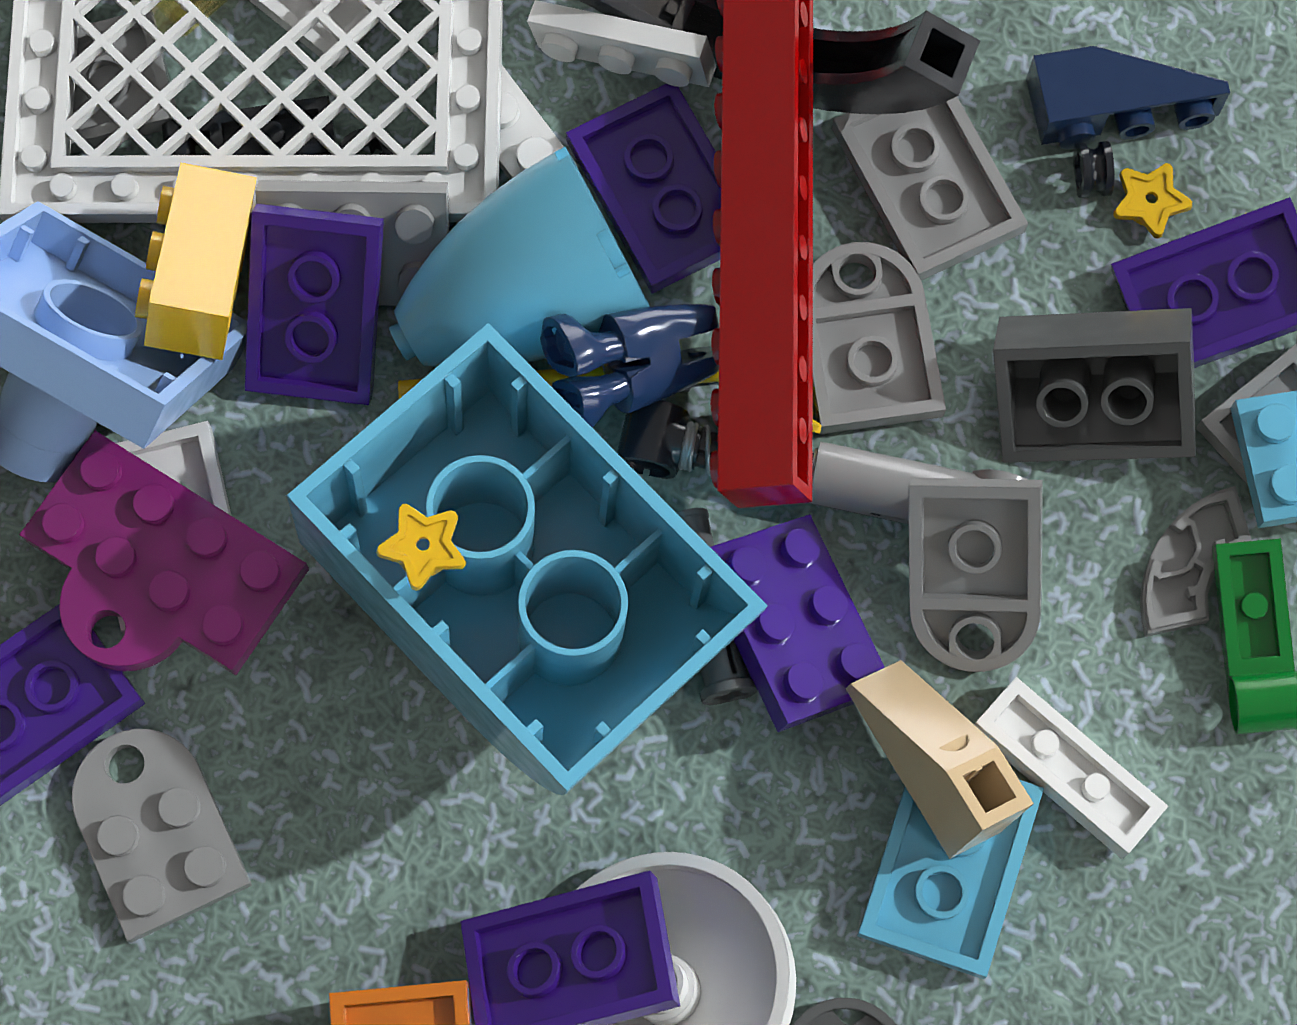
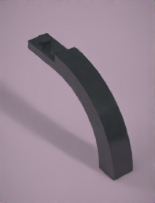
(852, 70)

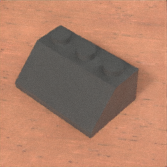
(1096, 385)

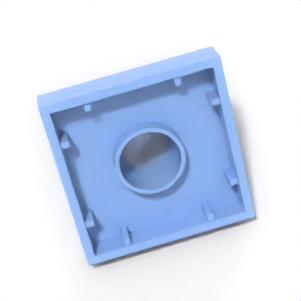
(81, 350)

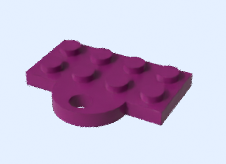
(158, 562)

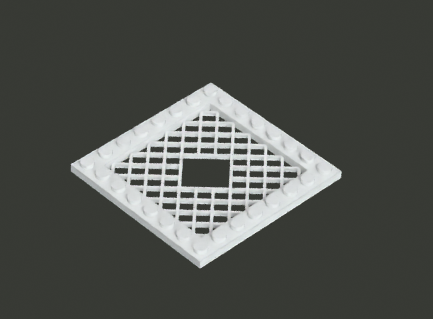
(129, 187)

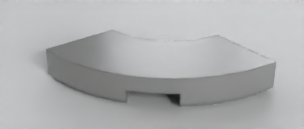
(1183, 565)

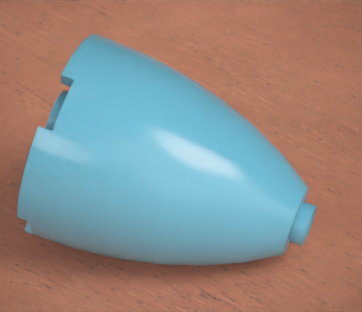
(514, 261)

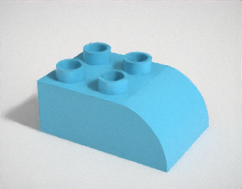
(577, 576)

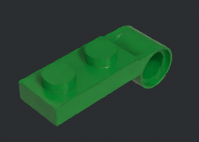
(1256, 636)

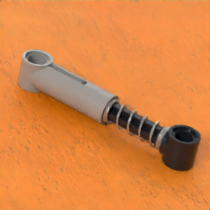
(842, 476)

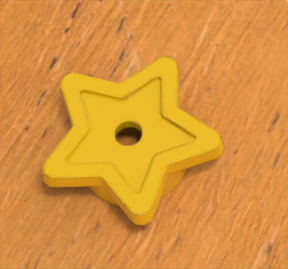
(1151, 215)
(422, 563)

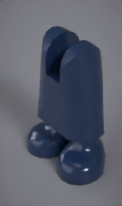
(636, 353)

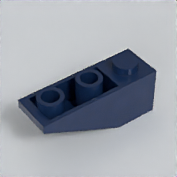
(1083, 86)

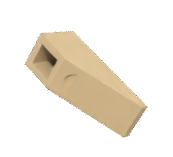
(941, 758)

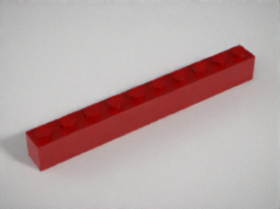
(764, 254)

